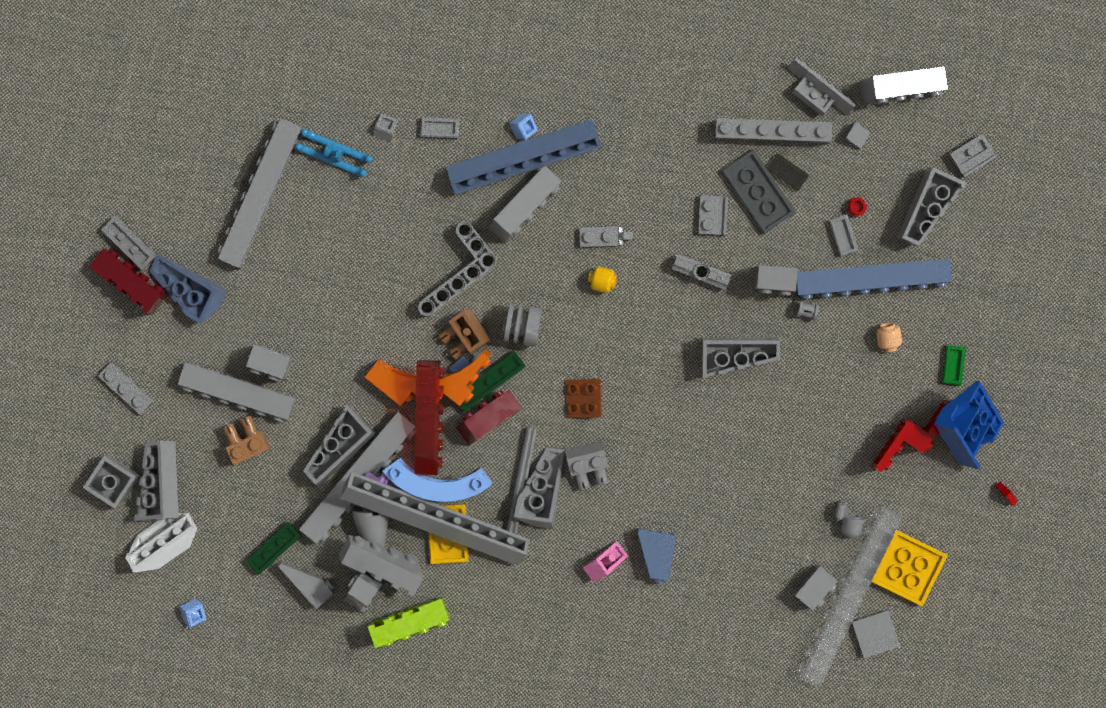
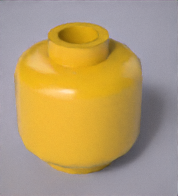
(602, 279)

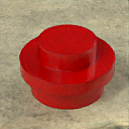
(856, 206)

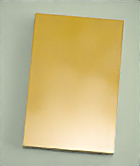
(445, 550)

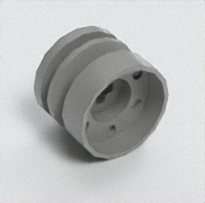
(522, 324)

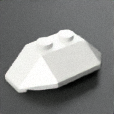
(161, 543)

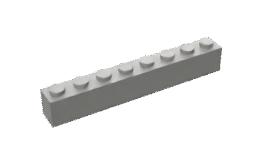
(260, 193)
(372, 460)

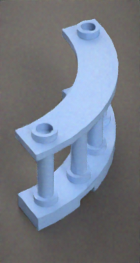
(436, 489)

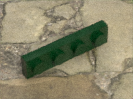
(494, 378)

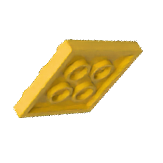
(909, 568)

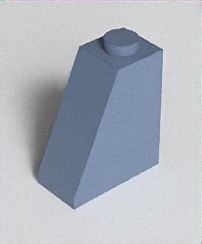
(658, 553)

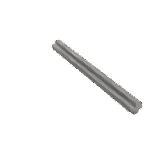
(522, 475)

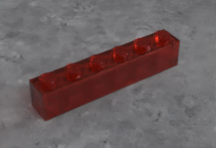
(428, 417)

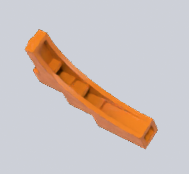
(400, 385)

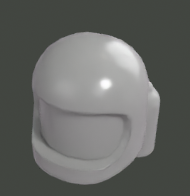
(851, 523)

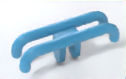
(333, 153)

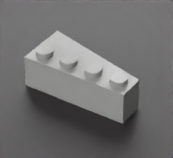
(735, 353)
(340, 444)
(382, 563)

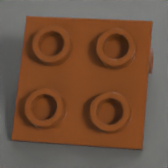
(583, 398)

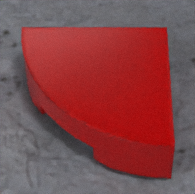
(1007, 493)

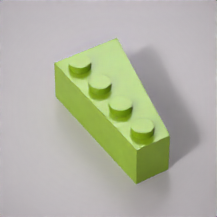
(408, 622)

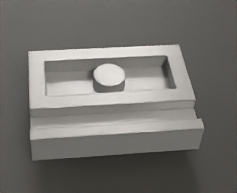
(973, 155)
(713, 215)

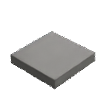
(875, 634)

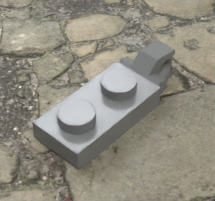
(603, 236)

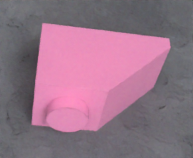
(605, 562)

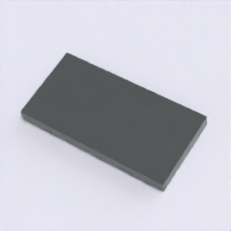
(758, 191)

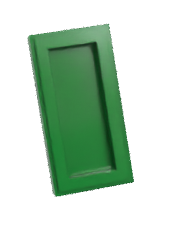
(953, 365)

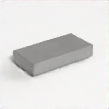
(439, 127)
(843, 235)

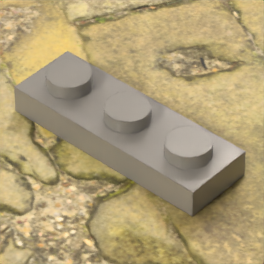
(128, 242)
(126, 388)

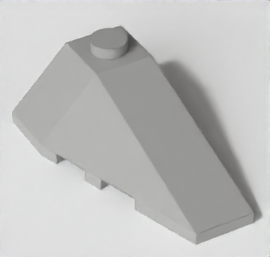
(540, 496)

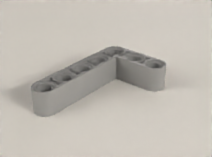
(463, 274)

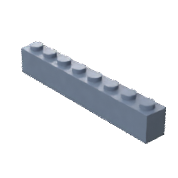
(523, 157)
(873, 277)

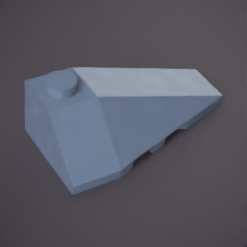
(193, 292)

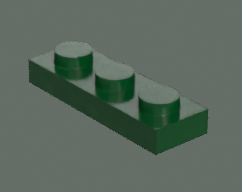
(274, 548)

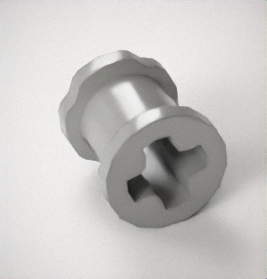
(807, 310)

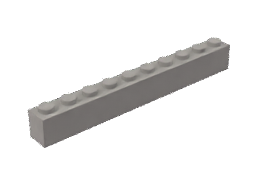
(435, 518)

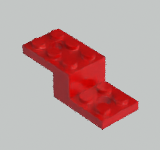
(910, 434)

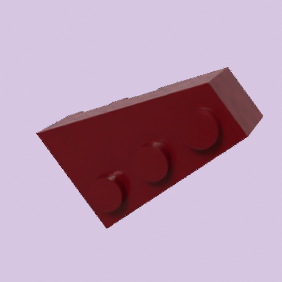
(488, 416)

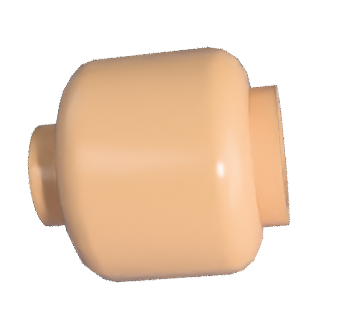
(889, 337)

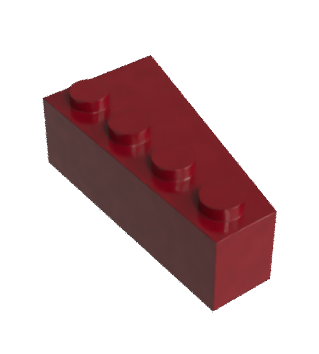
(128, 280)

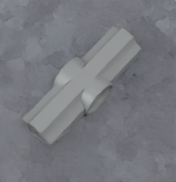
(713, 276)

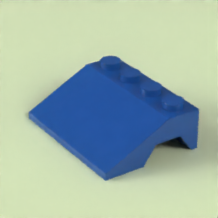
(969, 423)

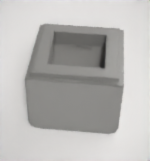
(385, 127)
(857, 135)

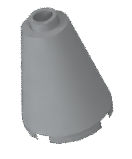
(370, 524)

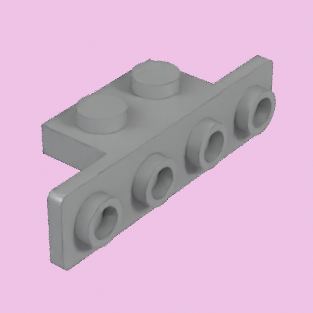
(816, 91)

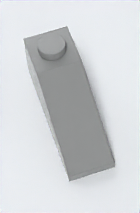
(310, 585)

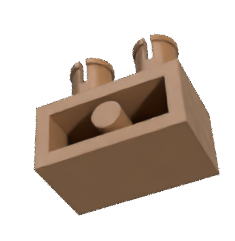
(469, 331)
(254, 444)

